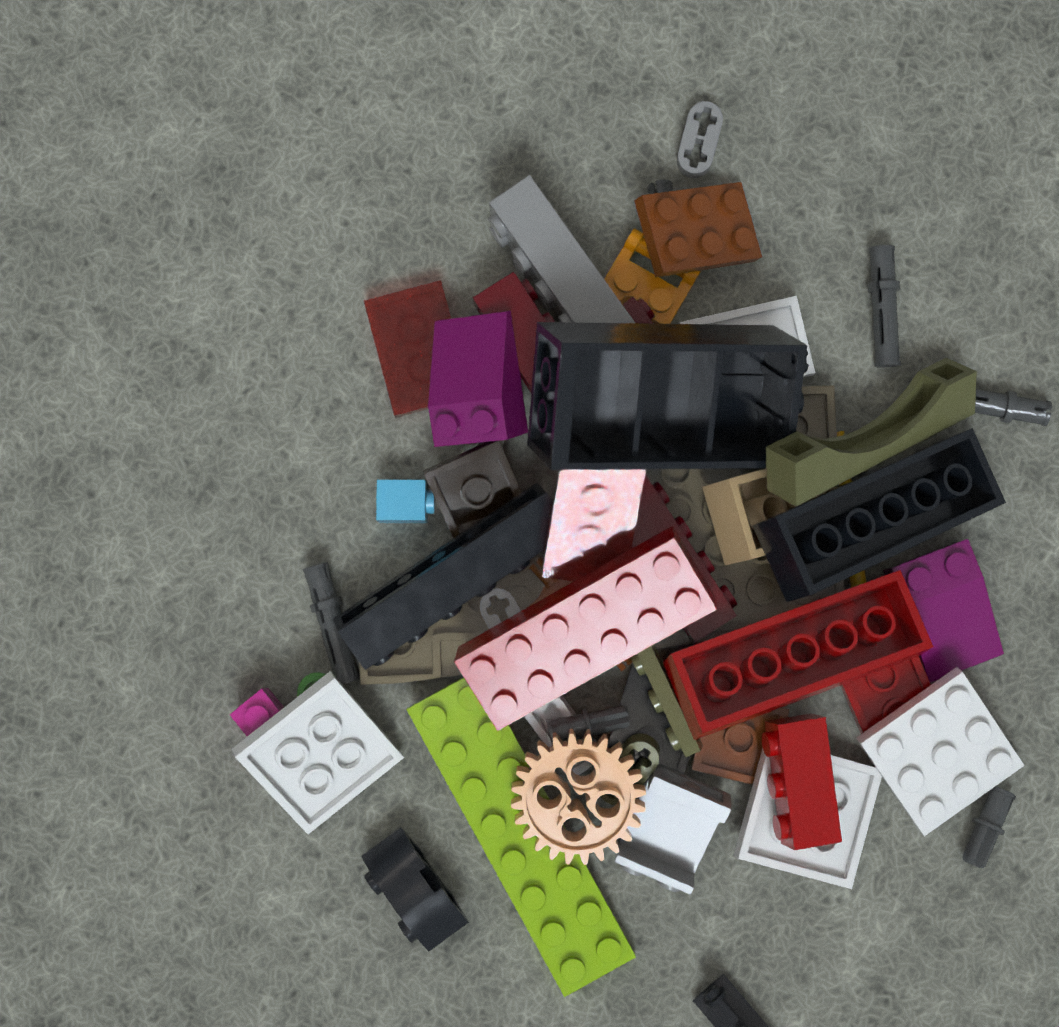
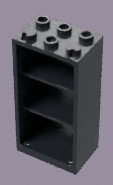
(662, 395)

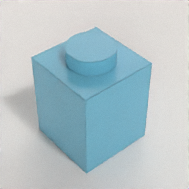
(404, 501)

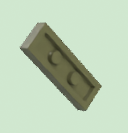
(665, 699)

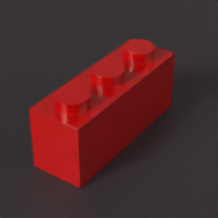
(802, 781)

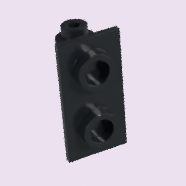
(726, 1006)

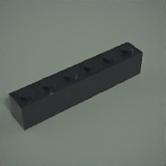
(447, 578)

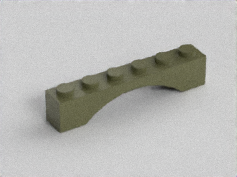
(934, 400)

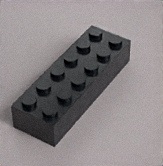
(878, 515)

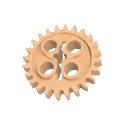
(609, 776)

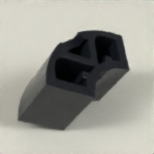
(413, 890)

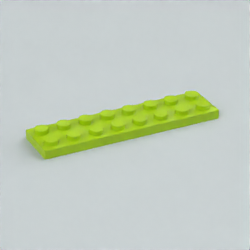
(552, 898)

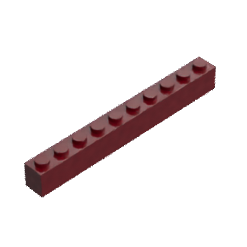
(653, 515)

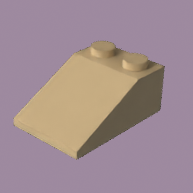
(736, 507)

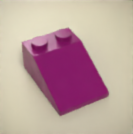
(475, 381)
(953, 608)

